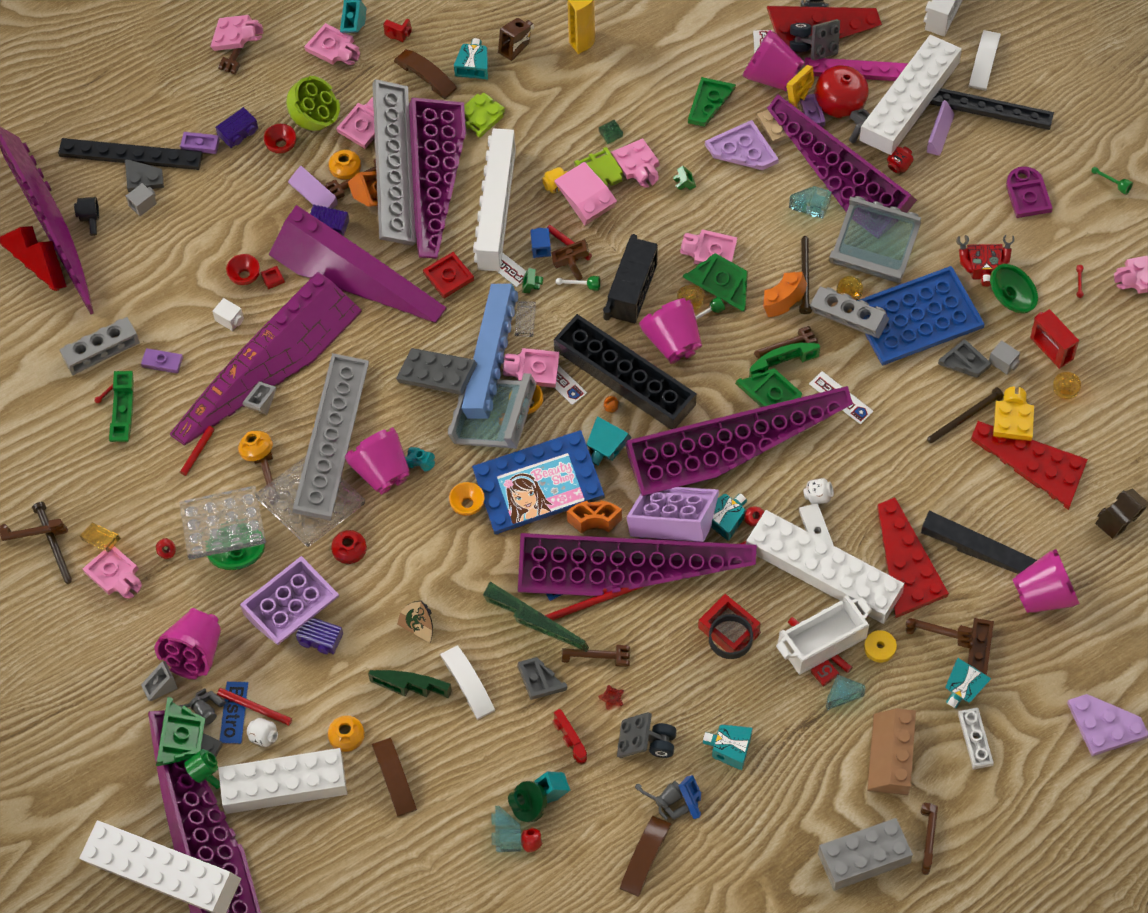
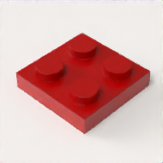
(448, 275)

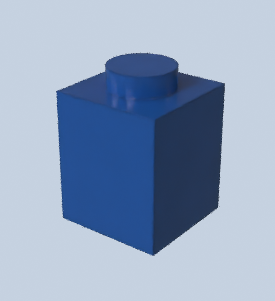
(540, 242)

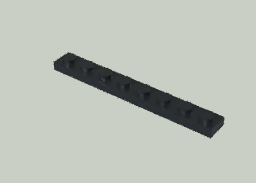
(994, 108)
(120, 152)

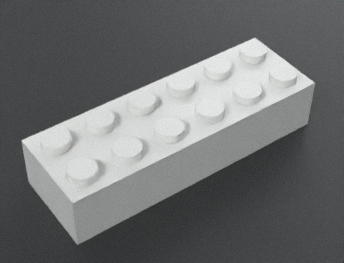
(282, 781)

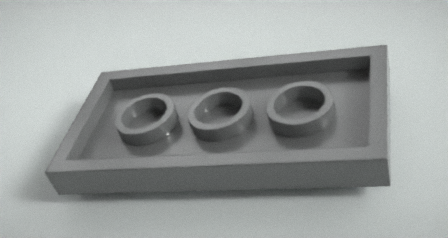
(436, 371)

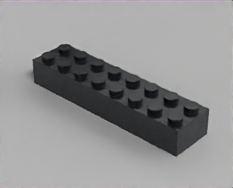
(625, 372)

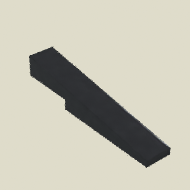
(974, 543)

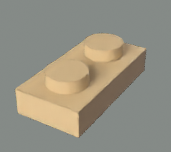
(771, 127)

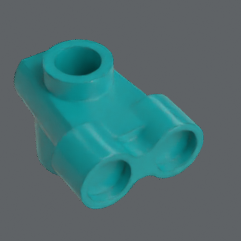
(420, 458)

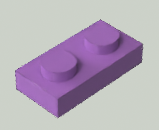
(812, 109)
(200, 142)

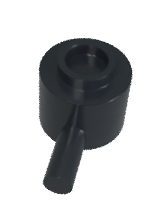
(88, 210)

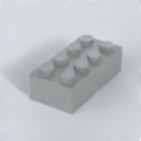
(865, 854)

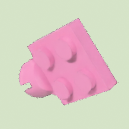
(235, 32)
(333, 46)
(359, 124)
(637, 162)
(707, 244)
(1133, 275)
(538, 363)
(114, 573)

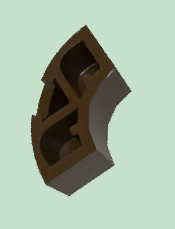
(1121, 513)

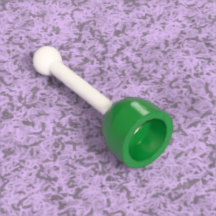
(593, 282)
(716, 306)

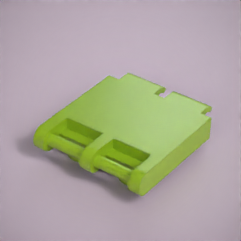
(482, 113)
(604, 167)

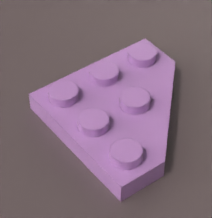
(743, 146)
(1105, 725)

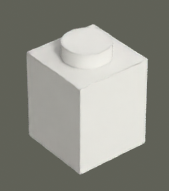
(228, 314)

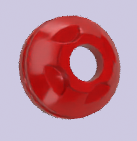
(278, 133)
(242, 263)
(349, 554)

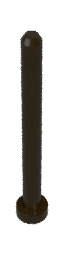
(805, 307)
(996, 394)
(40, 508)

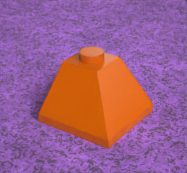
(364, 188)

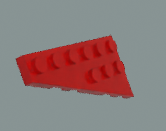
(851, 19)
(1038, 463)
(908, 561)

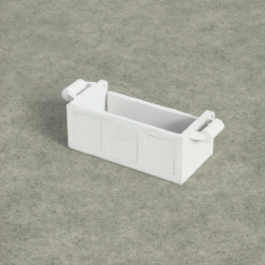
(825, 634)

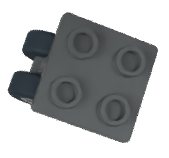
(823, 39)
(636, 734)

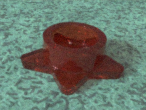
(611, 702)

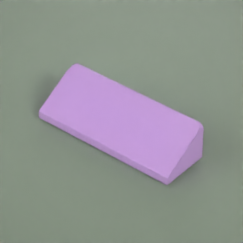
(940, 129)
(312, 189)

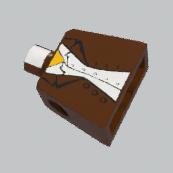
(514, 38)

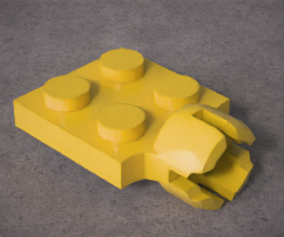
(1014, 416)

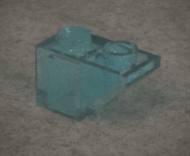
(811, 201)
(507, 831)

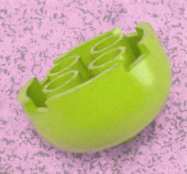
(312, 104)

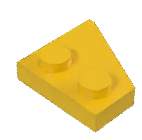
(800, 85)

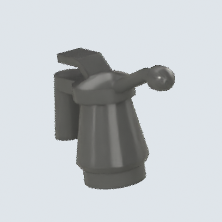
(201, 708)
(669, 796)

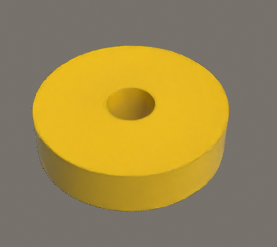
(880, 654)

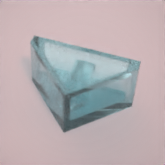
(844, 691)

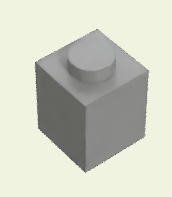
(141, 199)
(1004, 357)

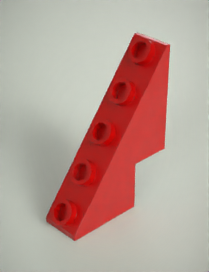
(35, 255)

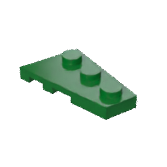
(708, 100)

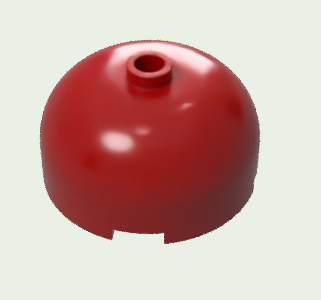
(841, 91)

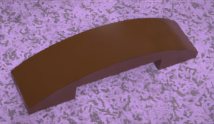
(427, 71)
(394, 777)
(644, 855)

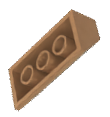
(892, 751)

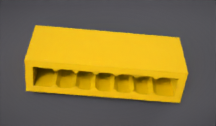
(581, 24)

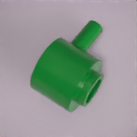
(202, 766)

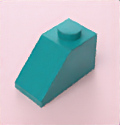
(353, 16)
(554, 784)

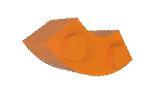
(785, 294)
(594, 515)

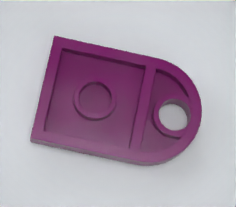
(1028, 195)

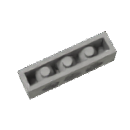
(872, 326)
(94, 354)

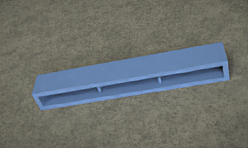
(490, 351)

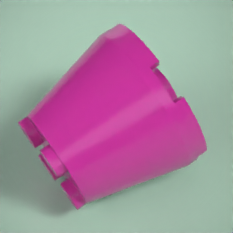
(773, 63)
(673, 330)
(380, 460)
(1045, 585)
(190, 644)

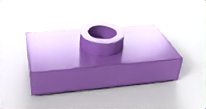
(162, 360)

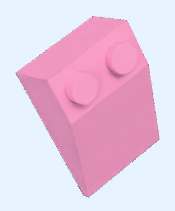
(586, 193)

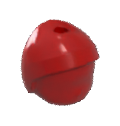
(757, 511)
(166, 554)
(531, 840)

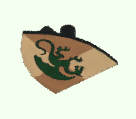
(417, 620)

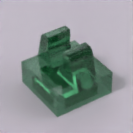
(610, 131)

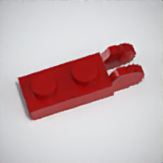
(570, 736)

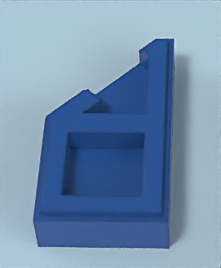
(691, 795)

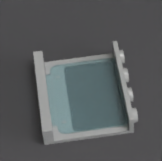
(876, 239)
(505, 420)

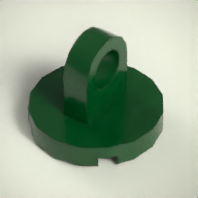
(528, 801)

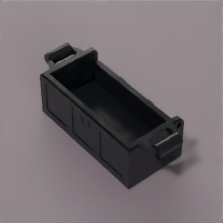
(632, 280)

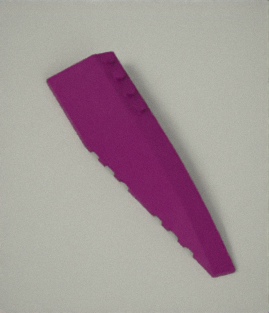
(42, 203)

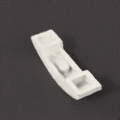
(984, 60)
(468, 682)

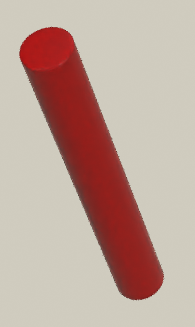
(560, 236)
(197, 450)

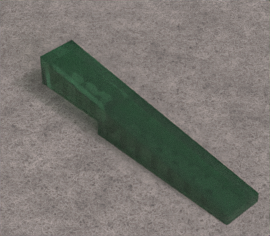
(530, 617)

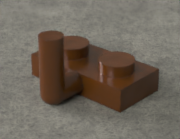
(569, 255)

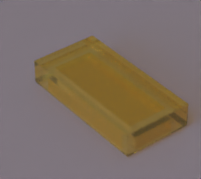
(100, 537)

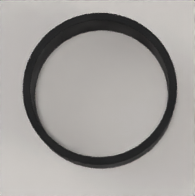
(736, 618)

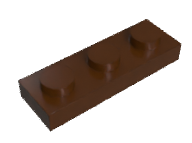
(980, 650)

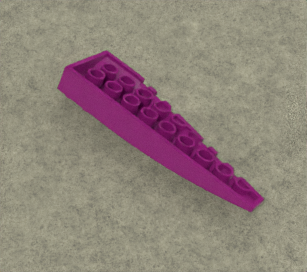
(436, 147)
(835, 163)
(313, 247)

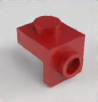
(397, 31)

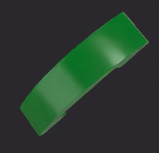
(804, 351)
(122, 406)

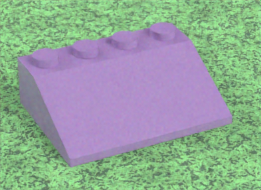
(673, 514)
(288, 601)

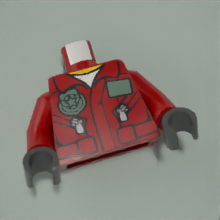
(983, 258)

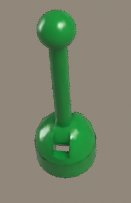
(1123, 185)

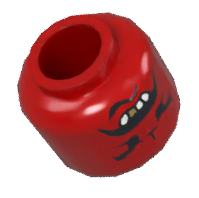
(900, 160)

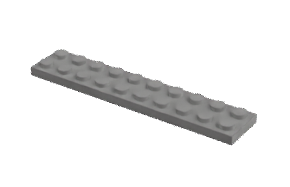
(393, 163)
(330, 437)

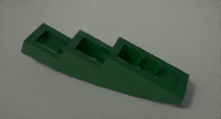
(402, 682)

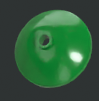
(1013, 288)
(238, 558)

